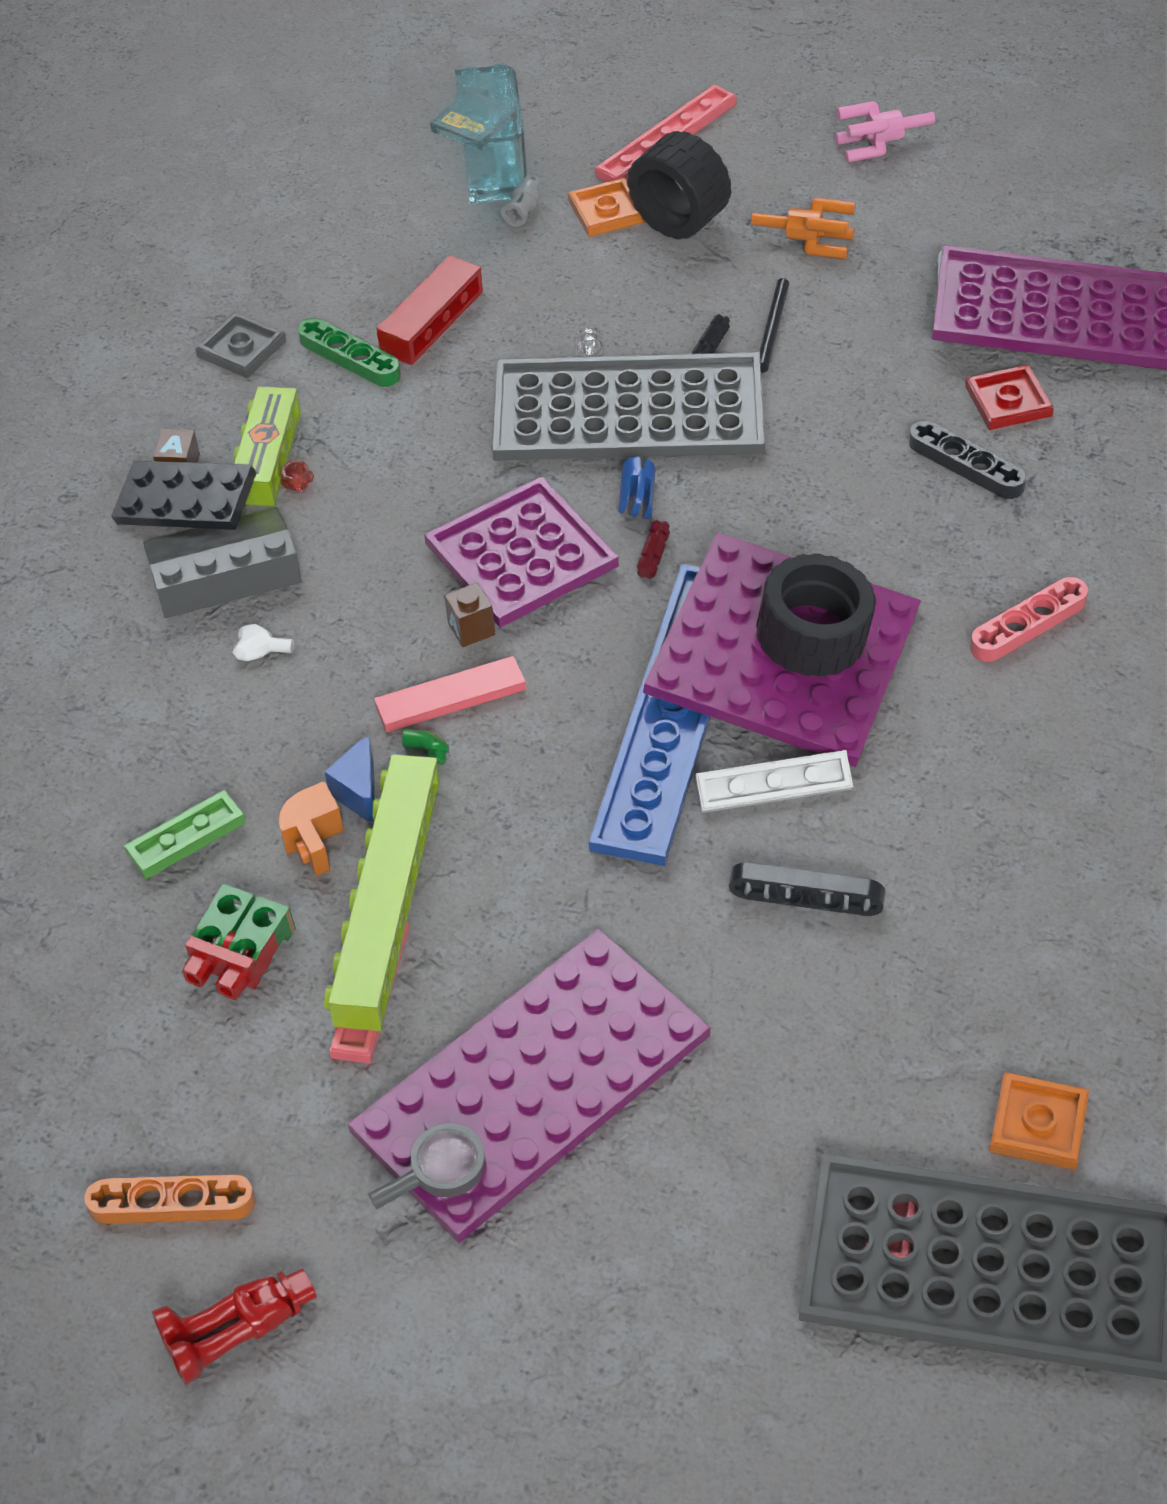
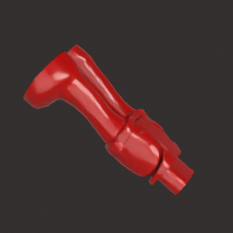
(258, 1305)

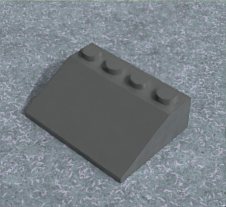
(222, 565)

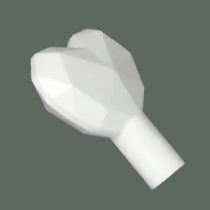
(257, 642)

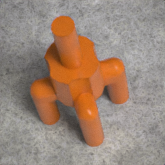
(810, 226)

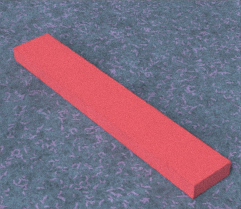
(688, 118)

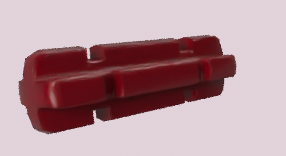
(653, 549)

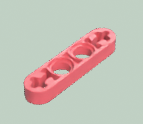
(1025, 615)

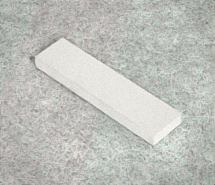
(773, 781)

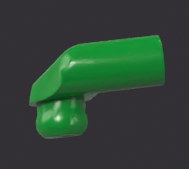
(428, 741)

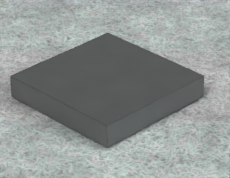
(240, 344)

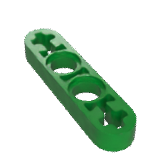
(378, 368)

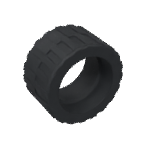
(695, 168)
(819, 583)

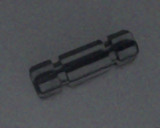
(713, 335)

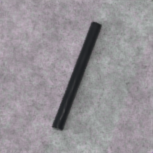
(773, 323)

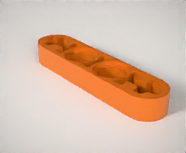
(169, 1207)

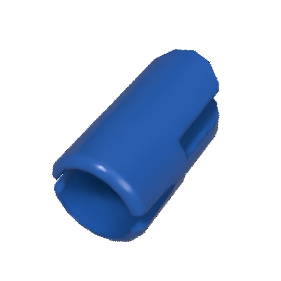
(636, 486)

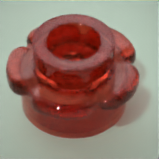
(296, 475)

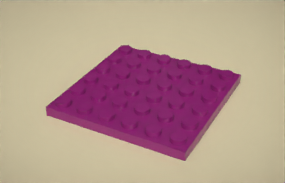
(720, 670)

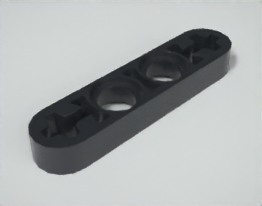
(1001, 478)
(849, 893)

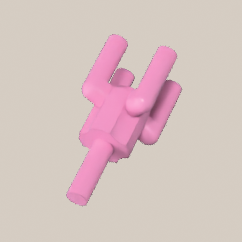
(877, 128)

